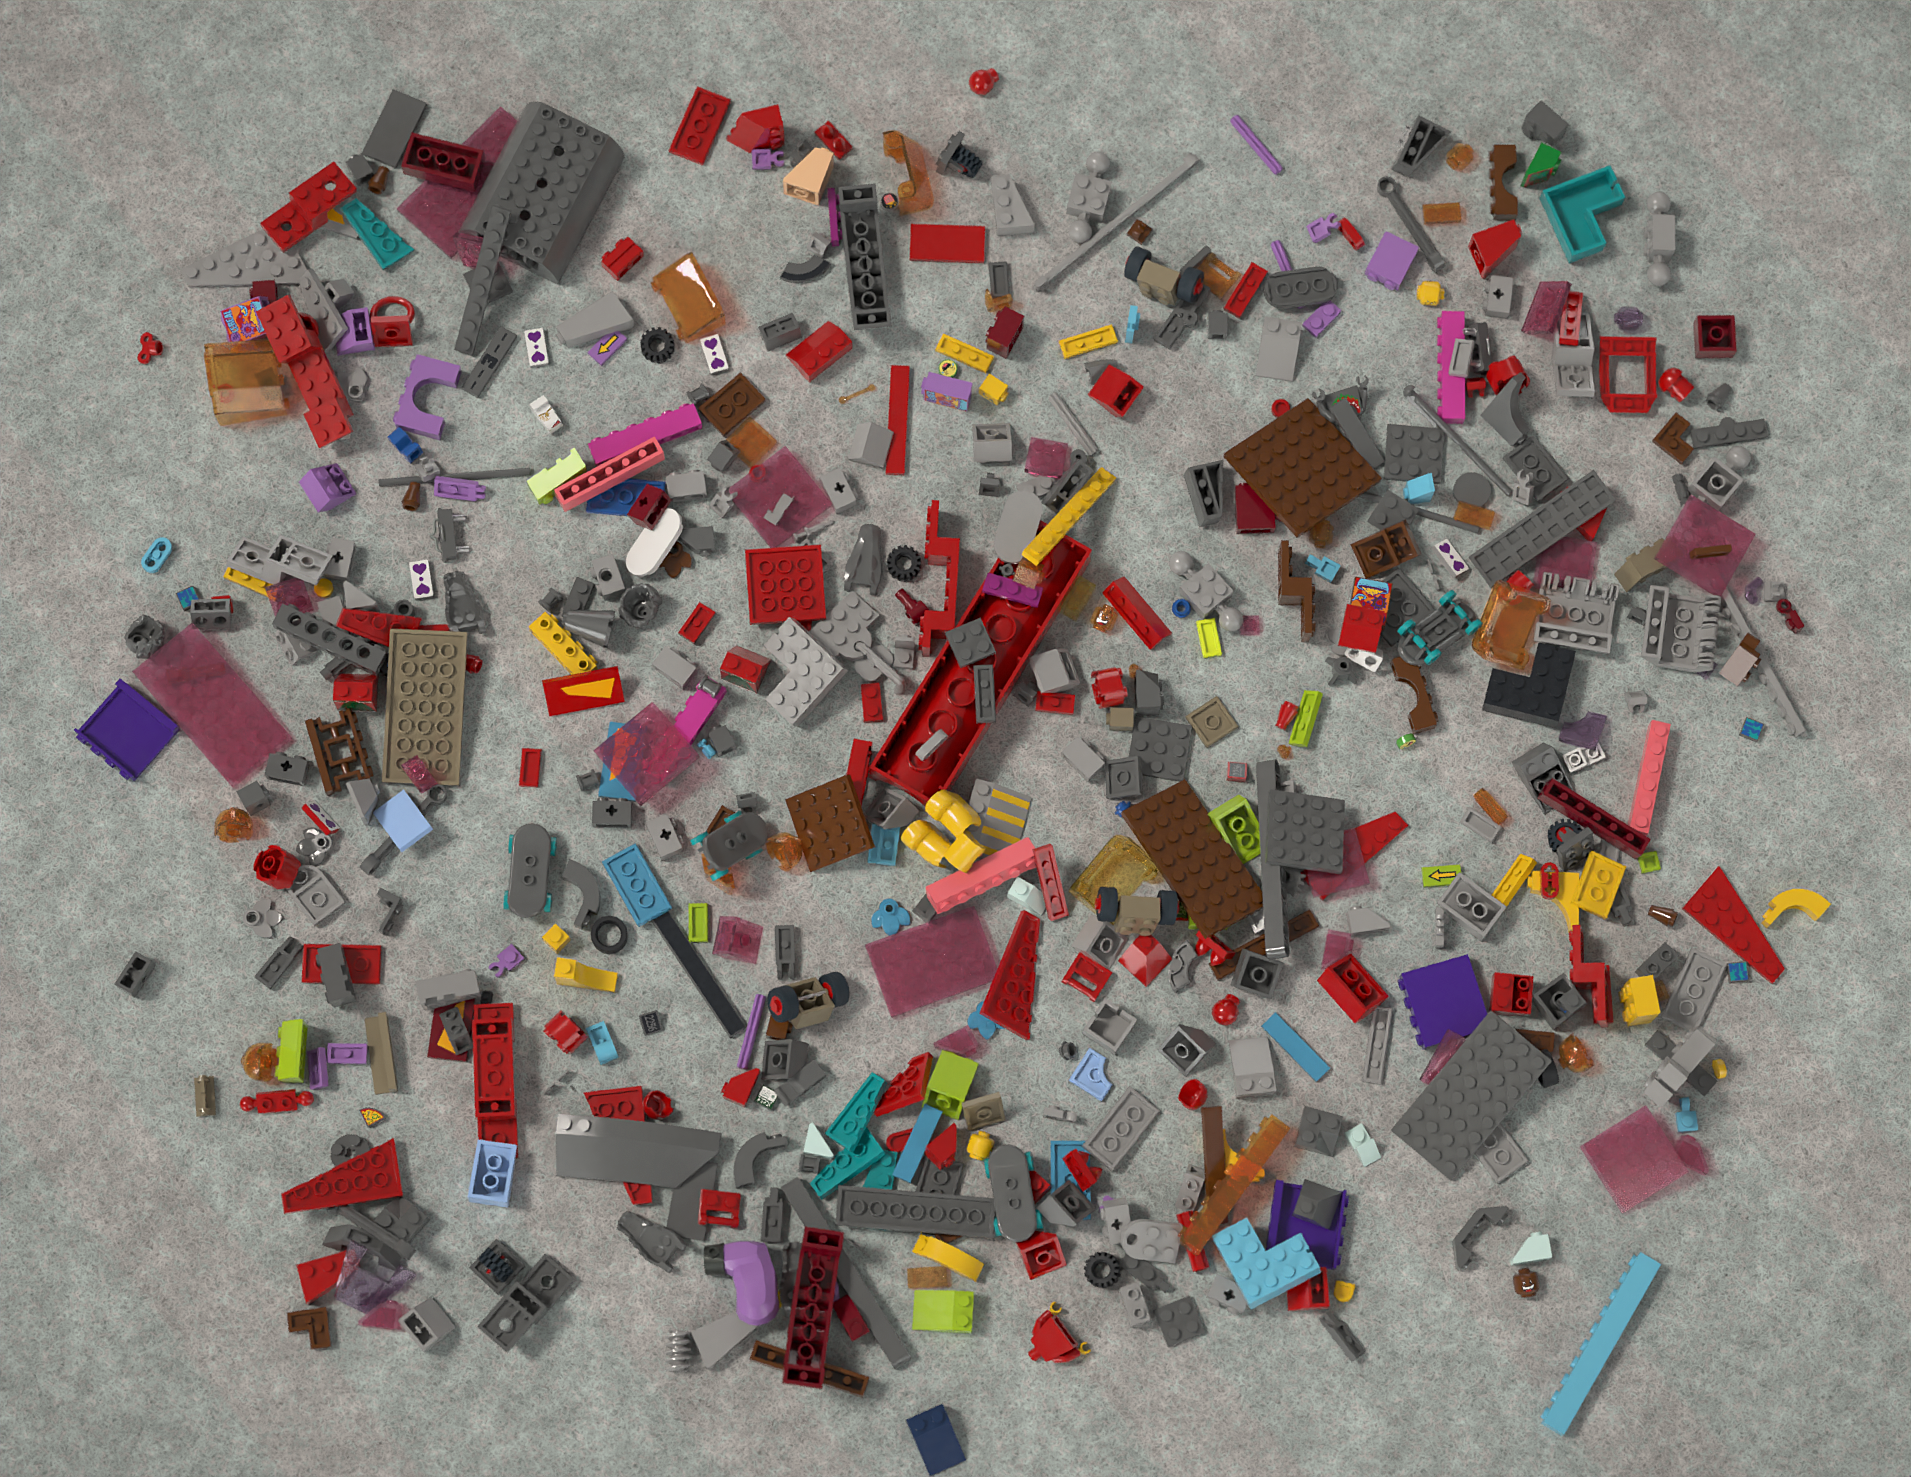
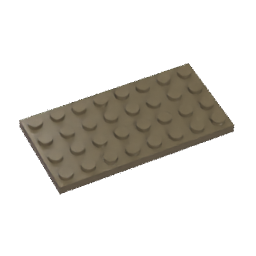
(425, 703)

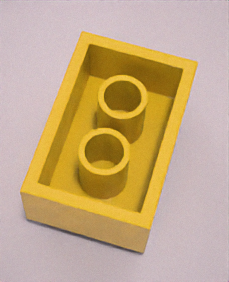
(1639, 1000)

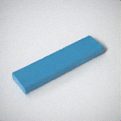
(1295, 1047)
(917, 1143)

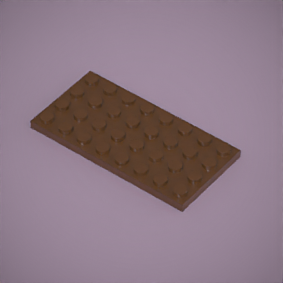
(1194, 858)

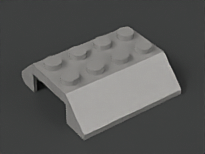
(1576, 614)
(1680, 630)

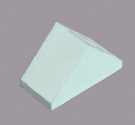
(816, 1145)

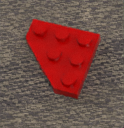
(907, 1087)

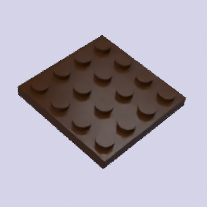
(830, 823)

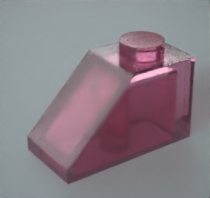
(1336, 947)
(959, 1042)
(1691, 1154)
(383, 1316)

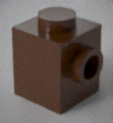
(778, 1030)

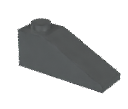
(1067, 486)

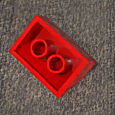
(820, 350)
(1352, 988)

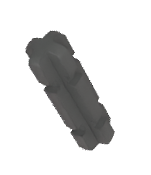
(1680, 488)

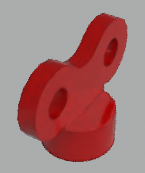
(149, 348)

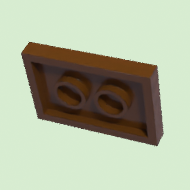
(731, 404)

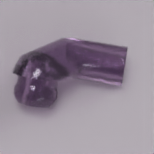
(1751, 590)

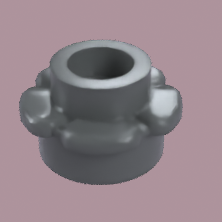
(1067, 1050)

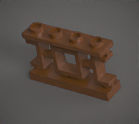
(325, 755)

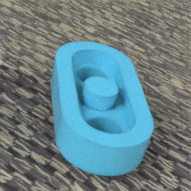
(154, 554)

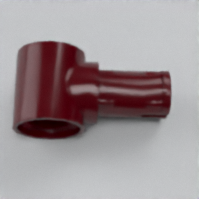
(913, 608)

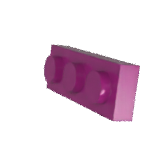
(834, 217)
(1011, 590)

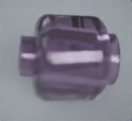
(1628, 318)

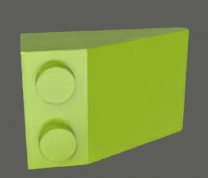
(1238, 827)
(943, 1311)

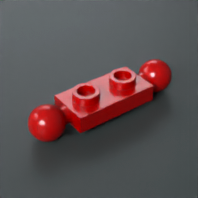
(276, 1101)

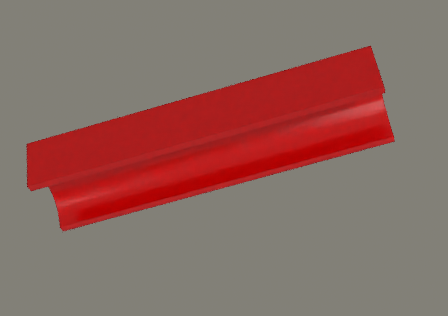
(948, 693)

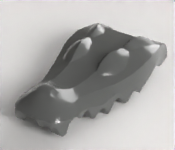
(865, 560)
(462, 607)
(653, 1241)
(789, 1268)

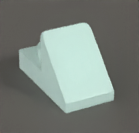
(1363, 1145)

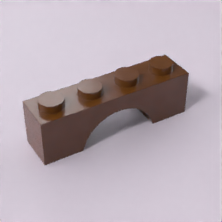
(1504, 204)
(1422, 716)

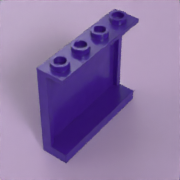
(127, 731)
(1442, 999)
(1321, 1241)

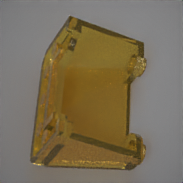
(1117, 865)

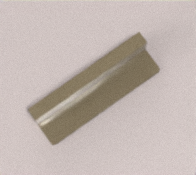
(381, 1054)

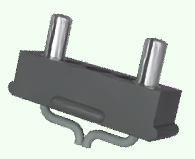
(1482, 349)
(447, 534)

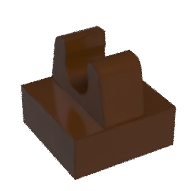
(1139, 231)

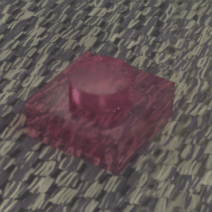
(1250, 626)

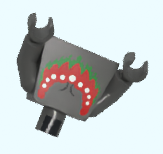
(1355, 395)

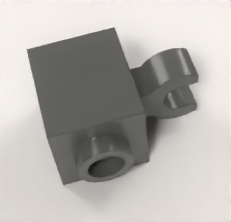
(800, 153)

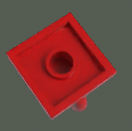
(392, 329)

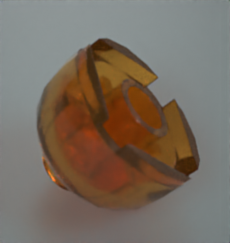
(229, 825)
(786, 849)
(1574, 1055)
(259, 1061)

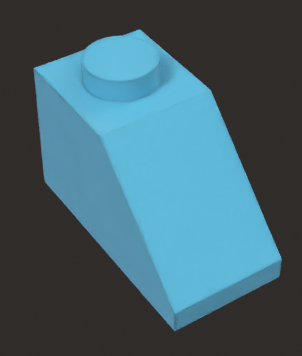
(1419, 489)

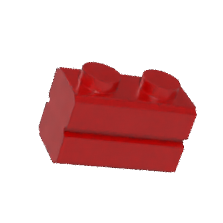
(622, 258)

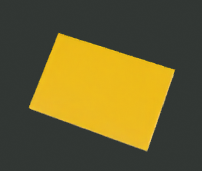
(1598, 885)

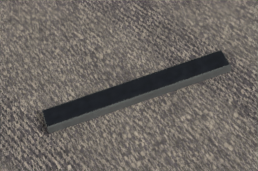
(698, 974)

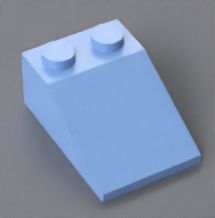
(492, 1173)

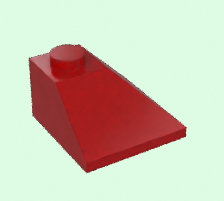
(1145, 959)
(1041, 1254)

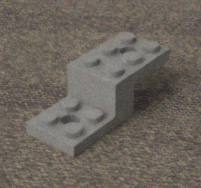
(1574, 362)
(282, 559)

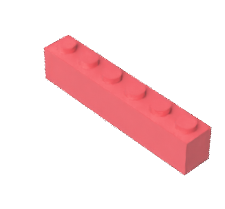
(609, 474)
(1649, 776)
(982, 876)

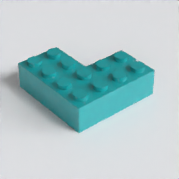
(1573, 208)

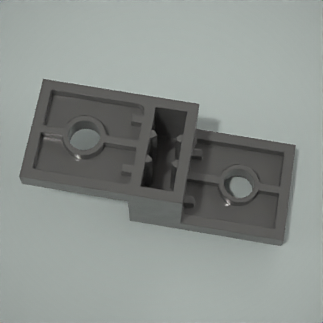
(526, 1303)

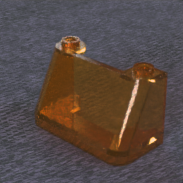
(913, 194)
(689, 298)
(1508, 624)

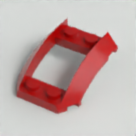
(1628, 347)

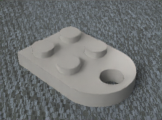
(315, 895)
(1153, 1240)

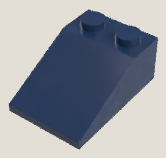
(935, 1439)

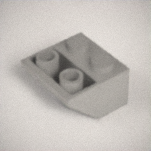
(1054, 671)
(426, 1324)

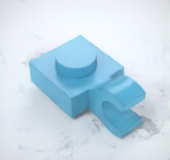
(1325, 569)
(1686, 1119)

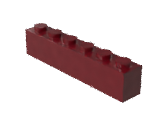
(1598, 820)

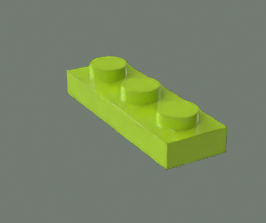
(1305, 718)

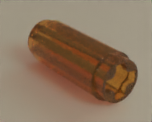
(1490, 806)

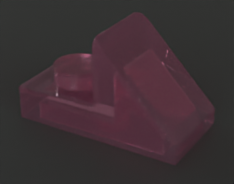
(419, 774)

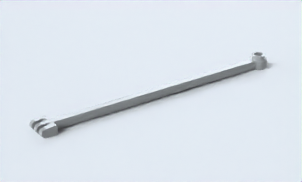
(1189, 161)

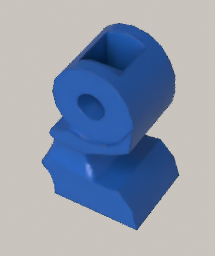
(405, 445)

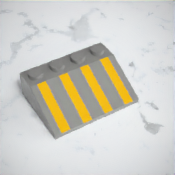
(1001, 816)

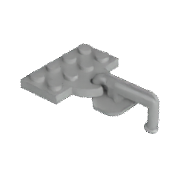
(847, 629)

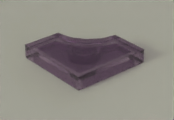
(1584, 732)

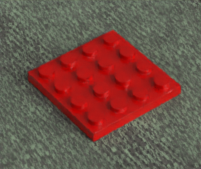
(785, 584)

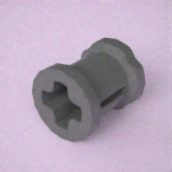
(698, 394)
(550, 600)
(709, 686)
(587, 780)
(809, 1164)

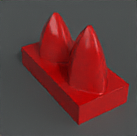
(833, 140)
(1220, 950)
(1084, 1175)

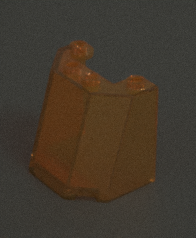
(244, 381)

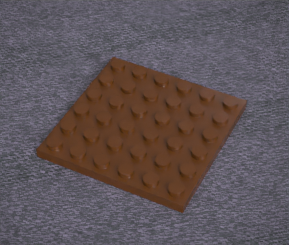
(1302, 467)

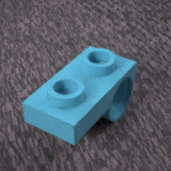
(602, 1043)

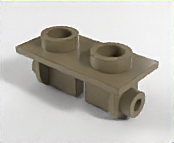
(205, 1095)

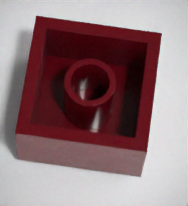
(1004, 332)
(1714, 336)

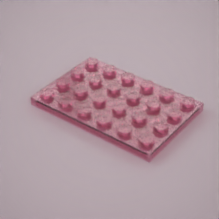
(932, 961)

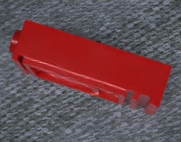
(859, 765)

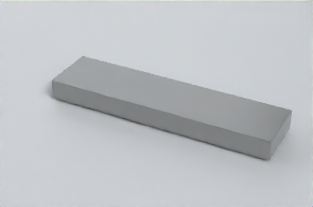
(1377, 1045)

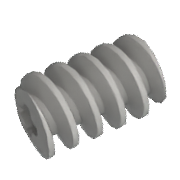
(677, 1351)

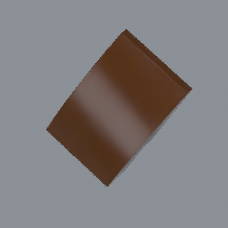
(1385, 549)

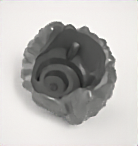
(639, 605)
(145, 636)

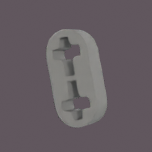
(931, 745)

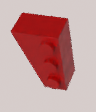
(320, 1275)

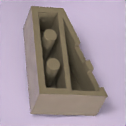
(1640, 566)

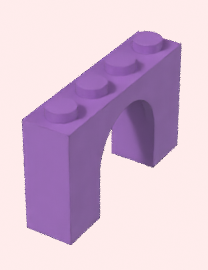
(424, 371)

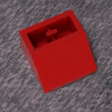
(1115, 391)
(1511, 994)
(1310, 1294)

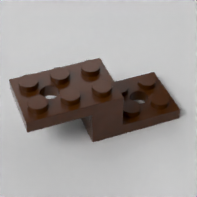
(1296, 591)

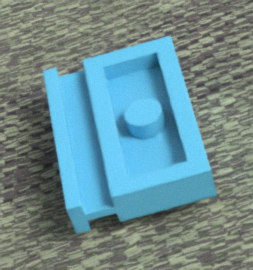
(1133, 323)
(885, 845)

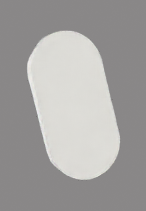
(654, 545)

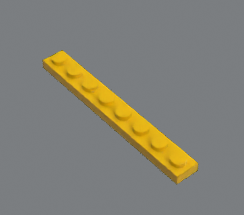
(1068, 516)

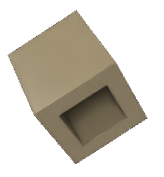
(1120, 719)

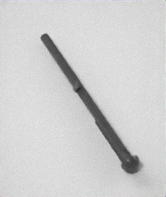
(1435, 420)

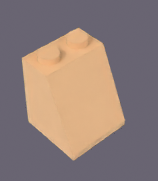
(810, 176)

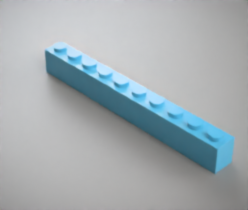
(1600, 1344)

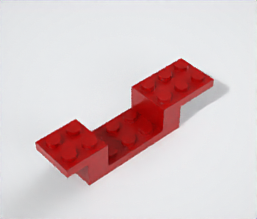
(310, 368)
(940, 552)
(495, 1073)

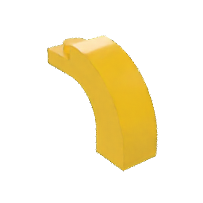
(1802, 899)
(948, 1256)

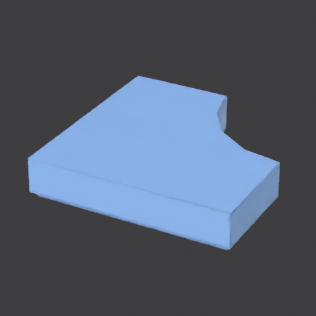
(1090, 1075)

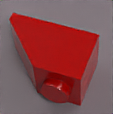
(740, 1087)
(943, 1148)

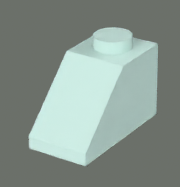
(1027, 896)
(1533, 1249)

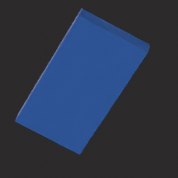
(620, 498)

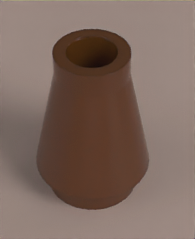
(379, 180)
(411, 499)
(1664, 915)

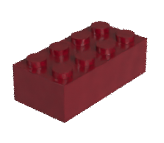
(443, 162)

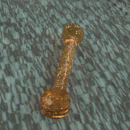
(842, 399)

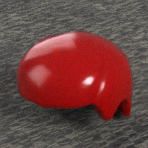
(1194, 1089)
(657, 1105)

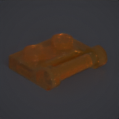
(1214, 280)

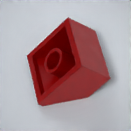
(1361, 628)

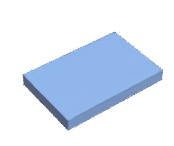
(402, 820)

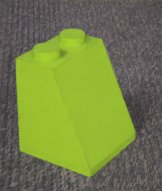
(950, 1084)

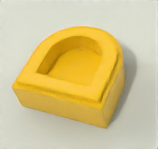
(1343, 1291)

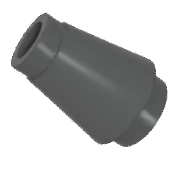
(1718, 396)

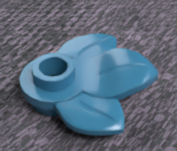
(890, 920)
(985, 1026)

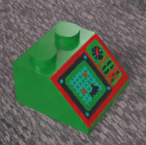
(1542, 166)

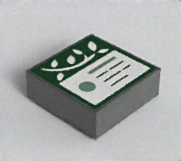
(766, 1097)

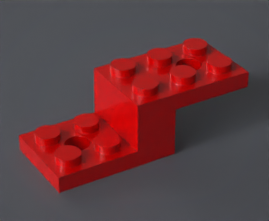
(308, 206)
(1589, 975)

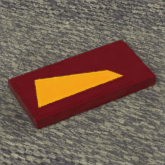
(439, 1042)

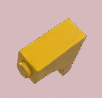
(1567, 886)
(574, 974)

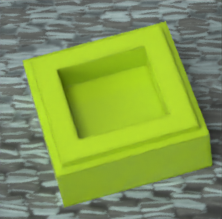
(1649, 862)

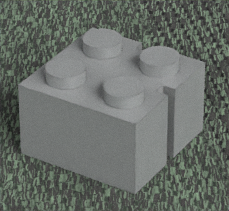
(1109, 1028)

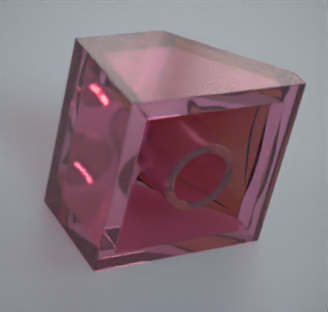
(737, 939)

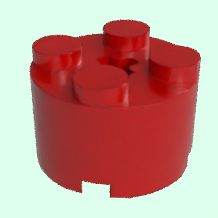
(1503, 371)
(1108, 687)
(276, 867)
(565, 1031)

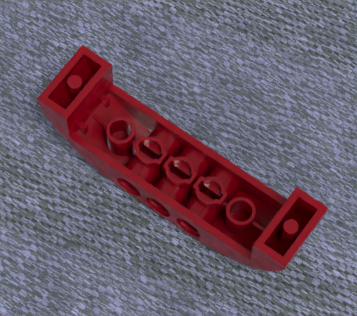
(812, 1308)

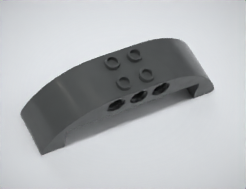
(864, 257)

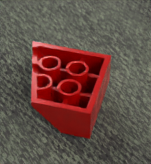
(758, 130)

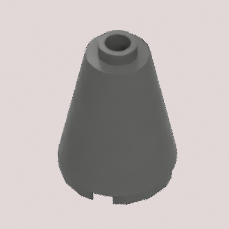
(590, 625)

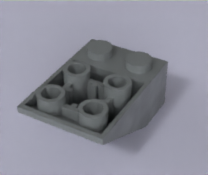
(1539, 767)

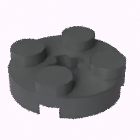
(346, 1142)

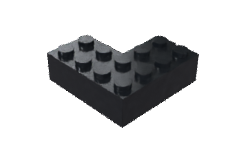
(1535, 697)

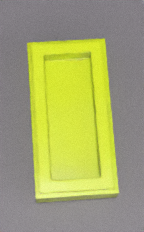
(1208, 638)

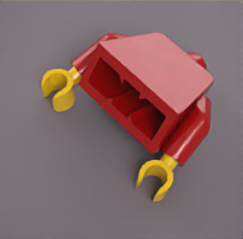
(1053, 1339)

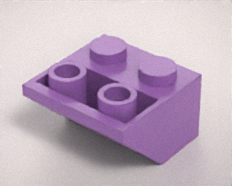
(359, 332)
(327, 487)

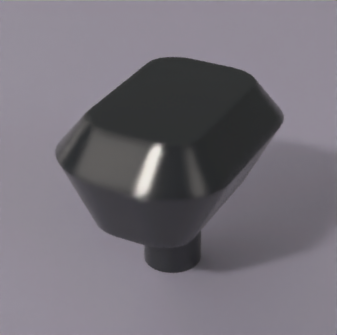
(486, 997)

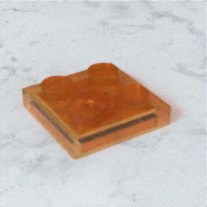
(751, 441)

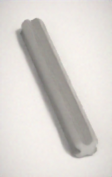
(1073, 424)

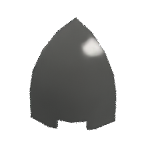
(1097, 367)

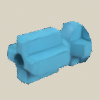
(707, 750)

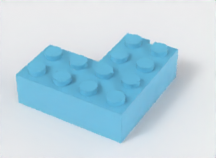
(1261, 1272)

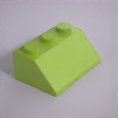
(292, 1051)

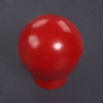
(982, 81)
(1226, 1010)

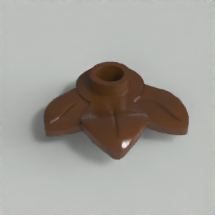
(674, 562)

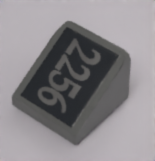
(650, 1022)

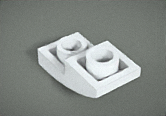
(1582, 758)

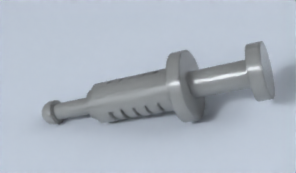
(810, 531)

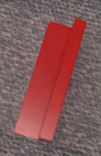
(1136, 612)

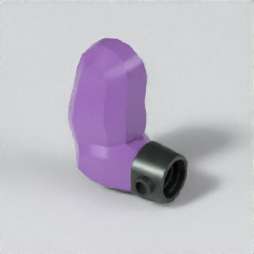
(752, 1275)

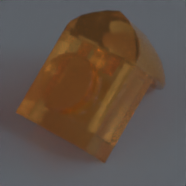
(997, 303)

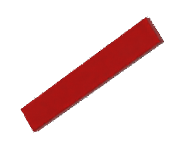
(898, 419)

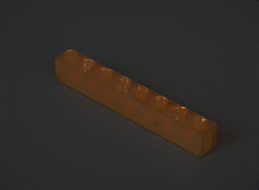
(1233, 1185)

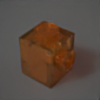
(1028, 573)

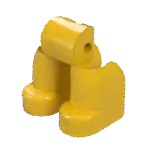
(933, 844)

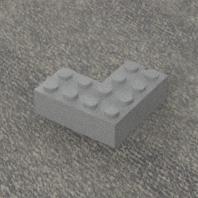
(811, 673)
(1676, 1069)

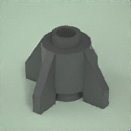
(1338, 672)

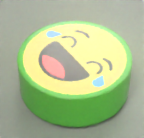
(948, 368)
(1405, 741)

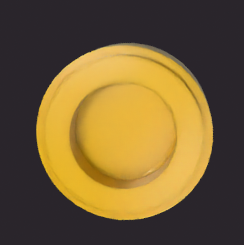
(324, 588)
(1719, 1068)

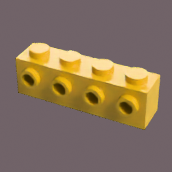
(561, 646)

